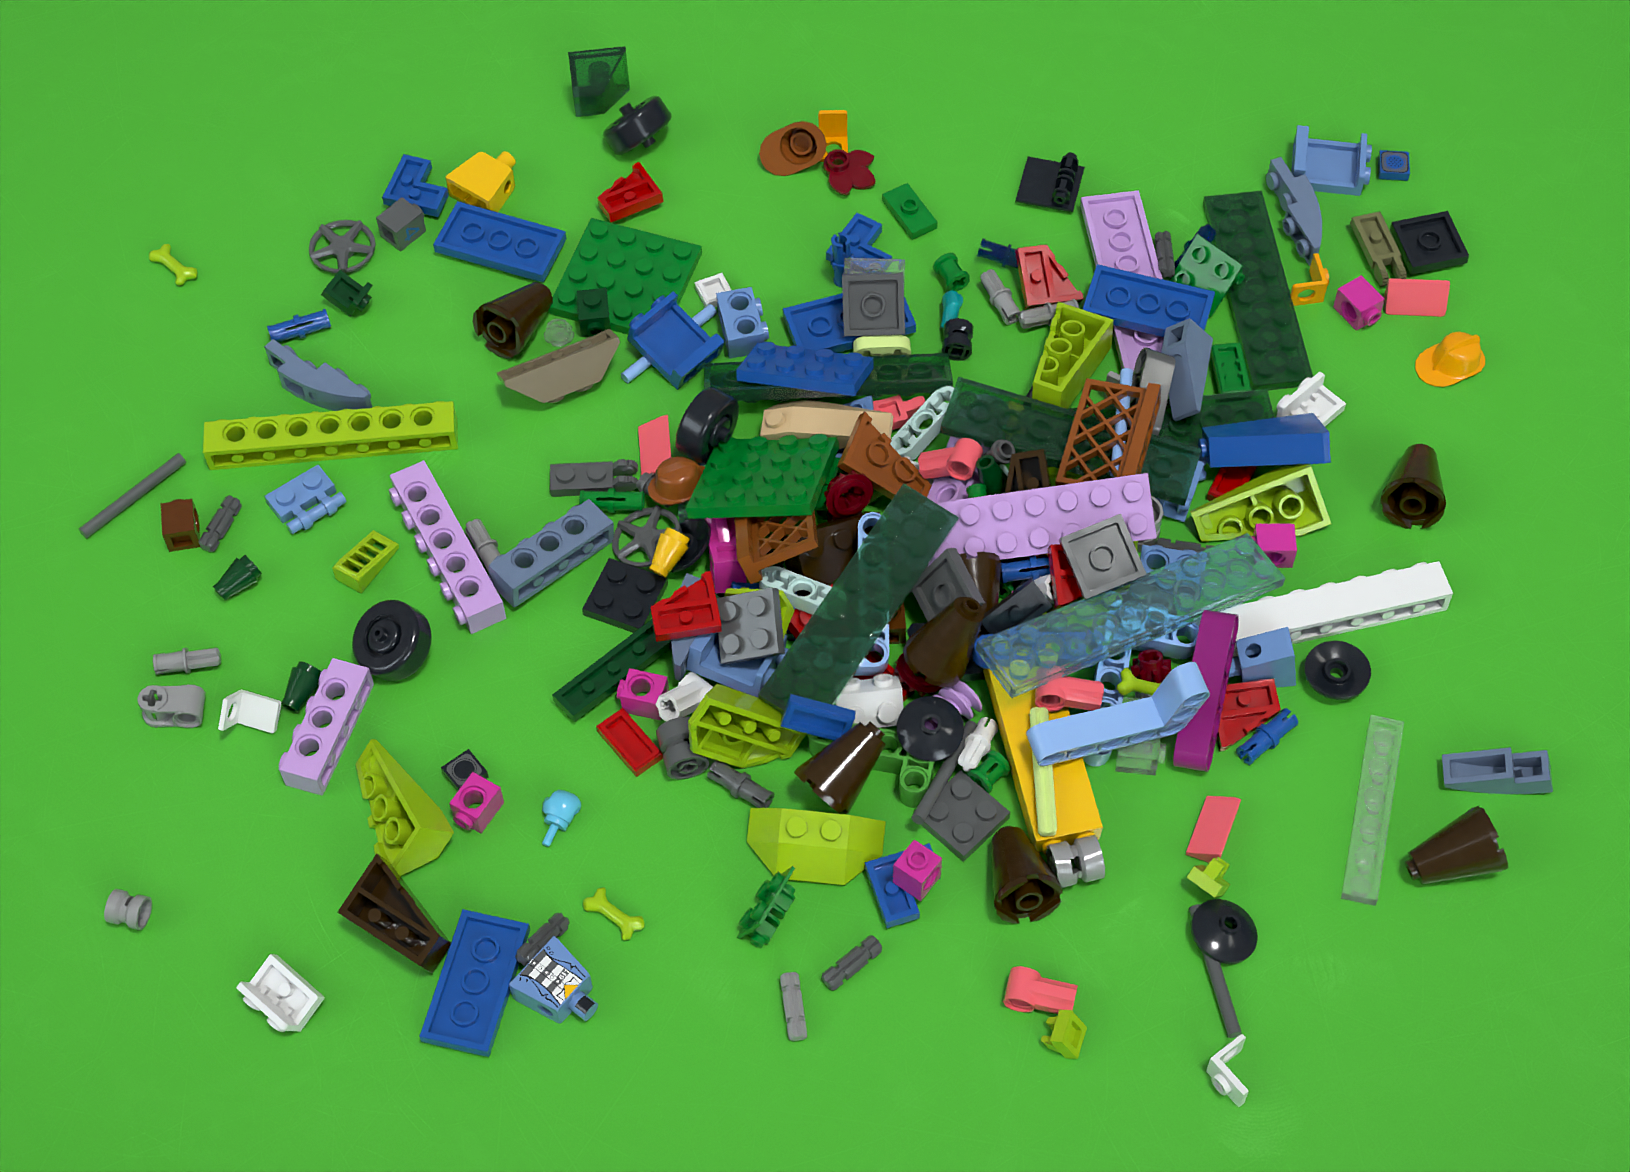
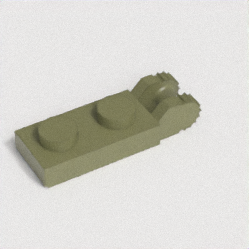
(1378, 246)

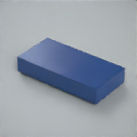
(817, 717)

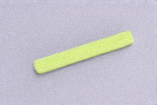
(1043, 784)

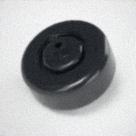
(637, 125)
(705, 423)
(392, 640)

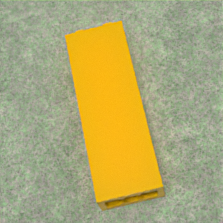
(1074, 797)

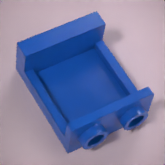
(673, 341)

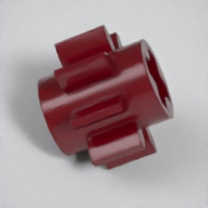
(1151, 666)

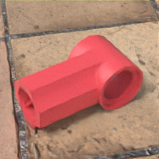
(953, 461)
(1070, 693)
(1030, 991)

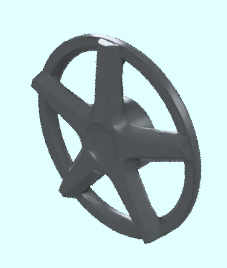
(341, 246)
(644, 537)

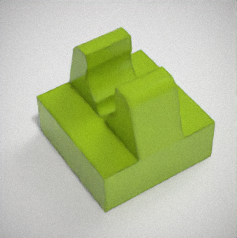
(1210, 877)
(1066, 1035)

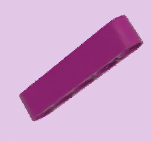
(1214, 657)

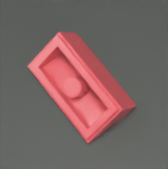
(1416, 297)
(654, 443)
(1213, 827)

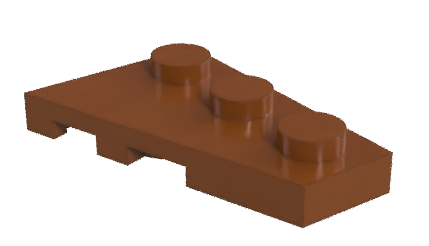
(875, 457)

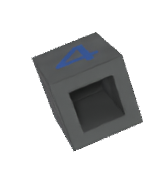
(401, 223)

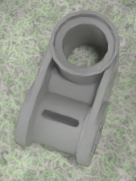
(176, 705)

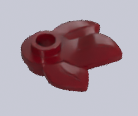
(849, 170)

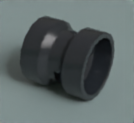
(957, 339)

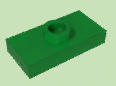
(909, 211)
(1229, 368)

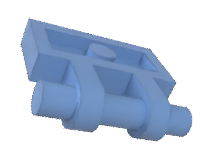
(301, 494)

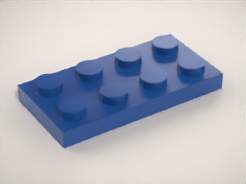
(500, 241)
(1146, 301)
(821, 324)
(805, 368)
(474, 983)

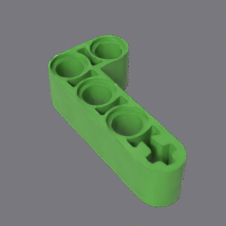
(899, 762)

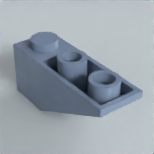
(1191, 351)

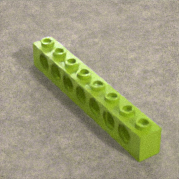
(330, 435)

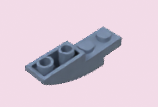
(1301, 205)
(321, 386)

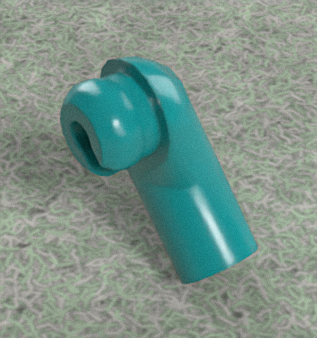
(951, 305)

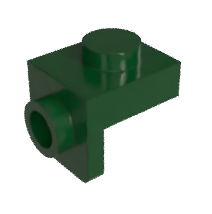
(347, 293)
(593, 311)

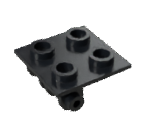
(1051, 182)

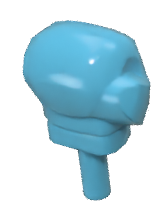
(559, 812)

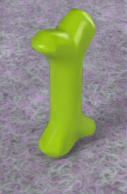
(182, 272)
(1130, 683)
(627, 923)

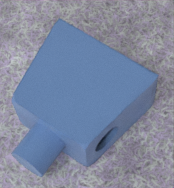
(1265, 657)

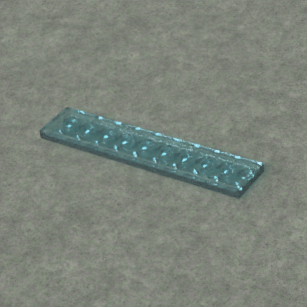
(1128, 615)

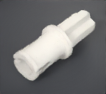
(977, 744)

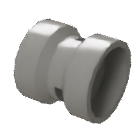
(128, 909)

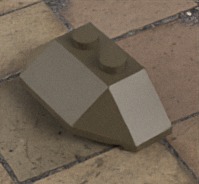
(563, 370)

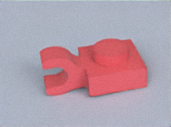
(900, 410)

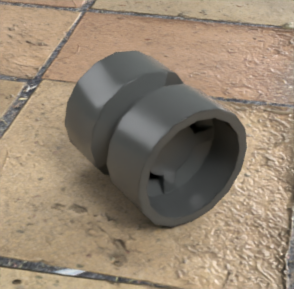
(677, 756)

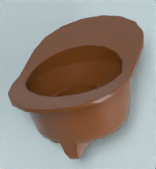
(792, 148)
(674, 480)

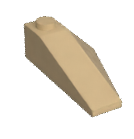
(815, 417)

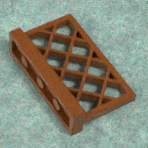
(1137, 437)
(753, 545)

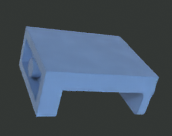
(1331, 164)
(742, 676)

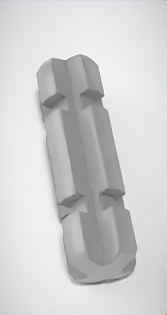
(793, 1006)

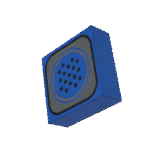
(1393, 165)

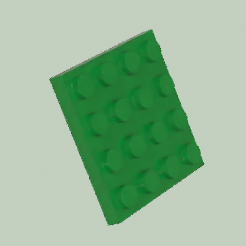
(632, 267)
(763, 477)

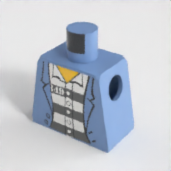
(554, 984)

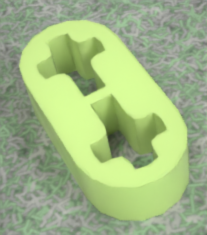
(882, 345)

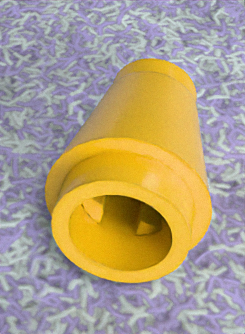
(668, 552)

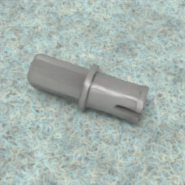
(1000, 297)
(1041, 315)
(484, 546)
(185, 660)

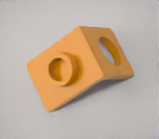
(834, 127)
(1319, 284)

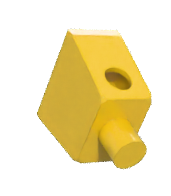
(483, 181)

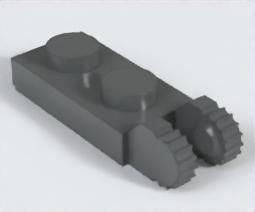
(571, 478)

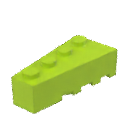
(1071, 354)

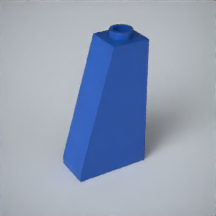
(1267, 442)

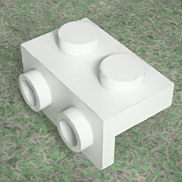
(1312, 398)
(874, 700)
(281, 995)

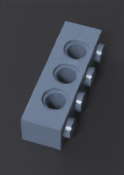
(551, 552)

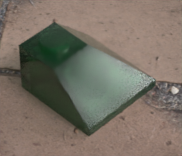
(598, 79)

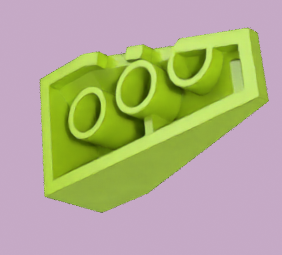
(1276, 497)
(405, 818)

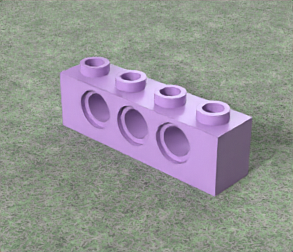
(315, 771)

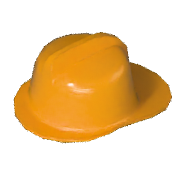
(1451, 360)

